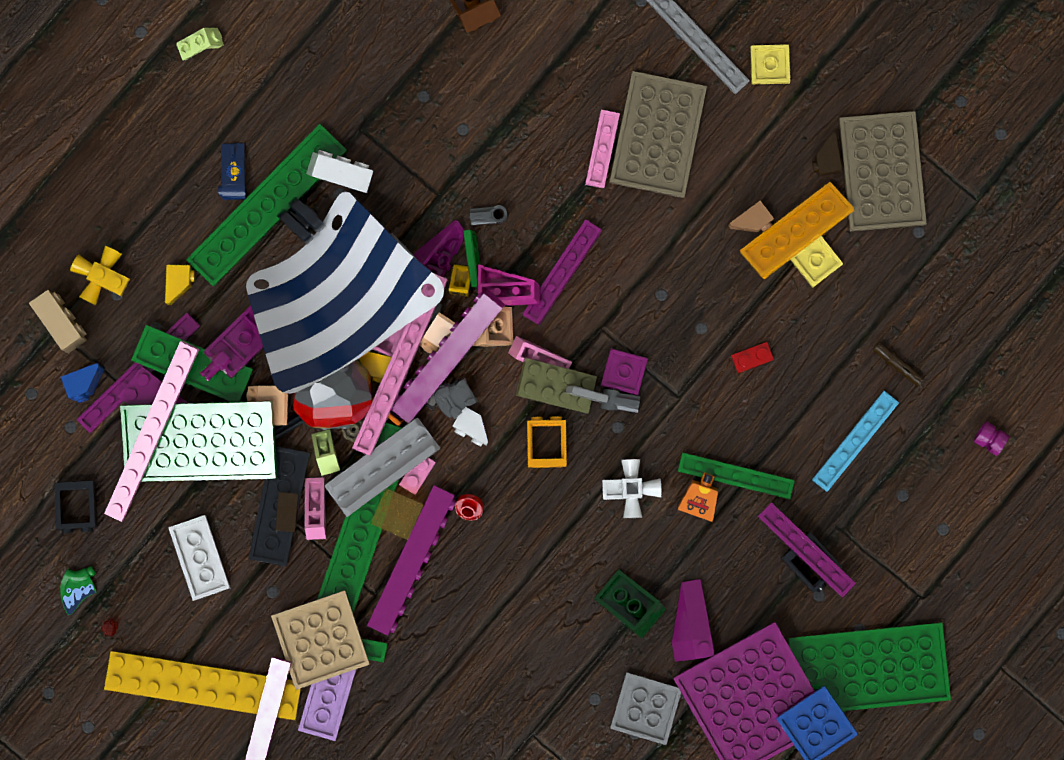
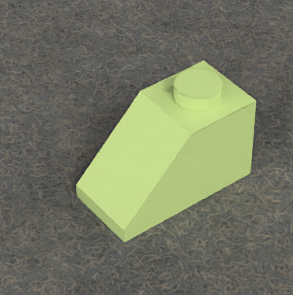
(325, 452)

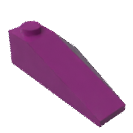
(440, 249)
(691, 628)

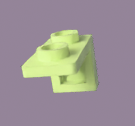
(199, 41)

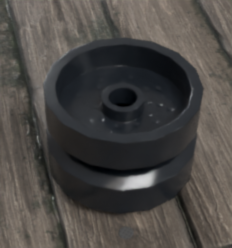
(299, 222)

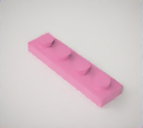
(602, 149)

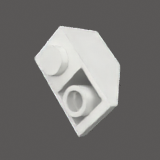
(471, 424)

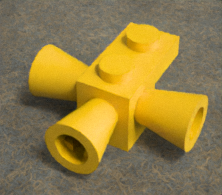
(100, 275)

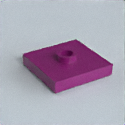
(624, 372)

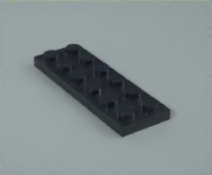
(268, 544)

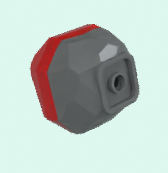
(336, 399)

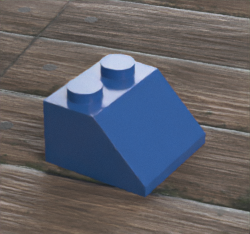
(83, 382)

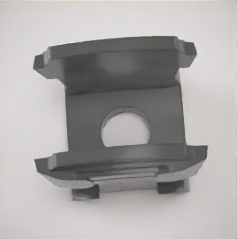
(454, 397)

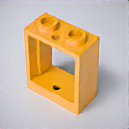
(546, 463)

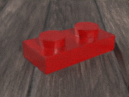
(752, 357)

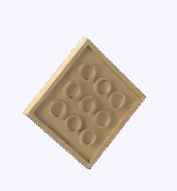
(320, 639)

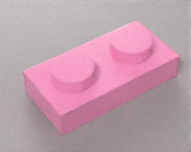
(415, 478)

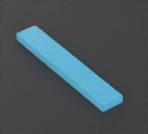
(855, 441)

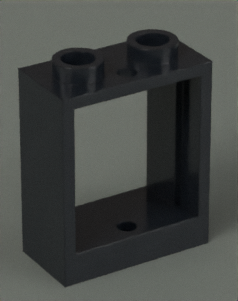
(70, 486)
(820, 584)

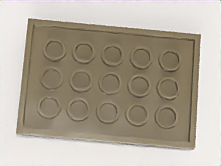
(658, 134)
(882, 171)

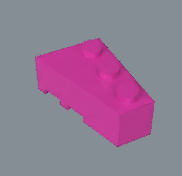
(508, 287)

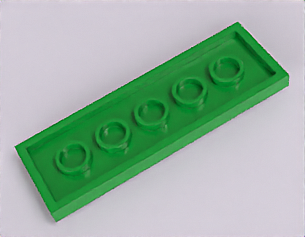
(158, 349)

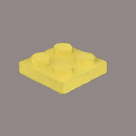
(770, 64)
(816, 261)

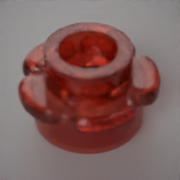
(110, 627)

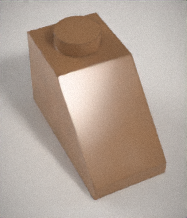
(753, 219)

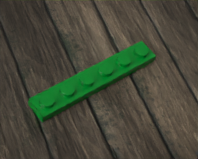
(736, 476)

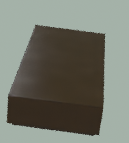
(287, 512)

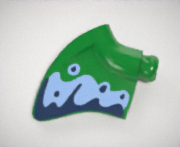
(76, 587)

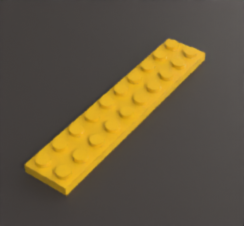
(194, 684)

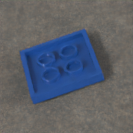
(817, 725)

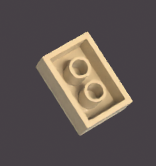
(58, 321)

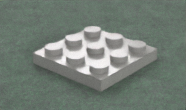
(646, 708)

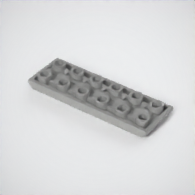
(383, 468)

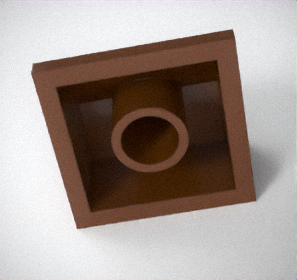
(475, 13)

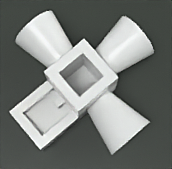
(631, 488)

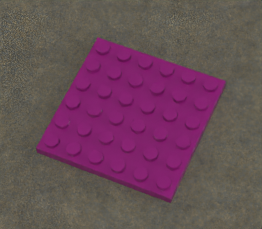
(743, 693)

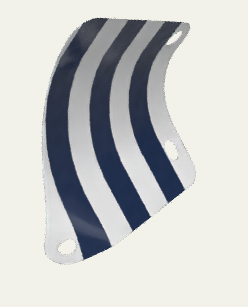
(337, 297)

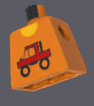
(700, 498)

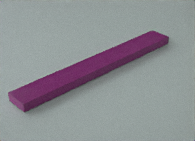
(109, 400)

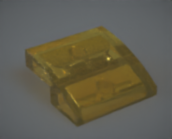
(396, 514)

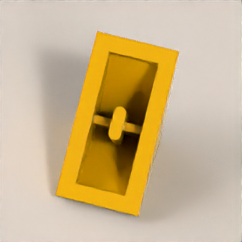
(460, 281)

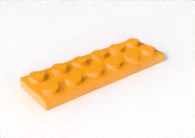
(797, 230)

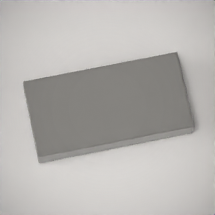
(587, 394)

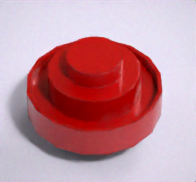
(469, 507)

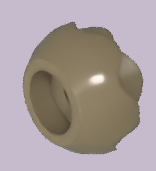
(352, 435)

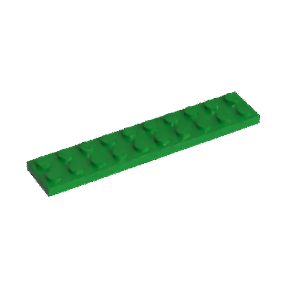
(260, 209)
(356, 544)

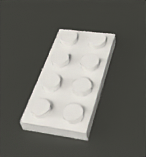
(199, 558)

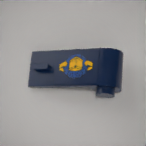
(233, 172)

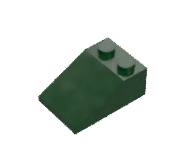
(630, 603)

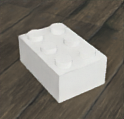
(340, 171)

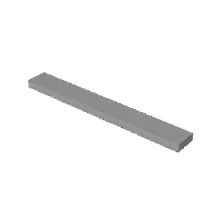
(700, 44)

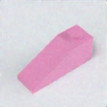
(525, 349)
(315, 508)

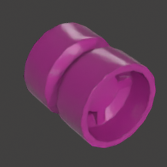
(991, 438)

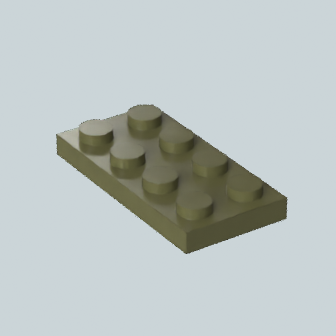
(549, 383)

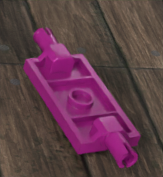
(234, 347)

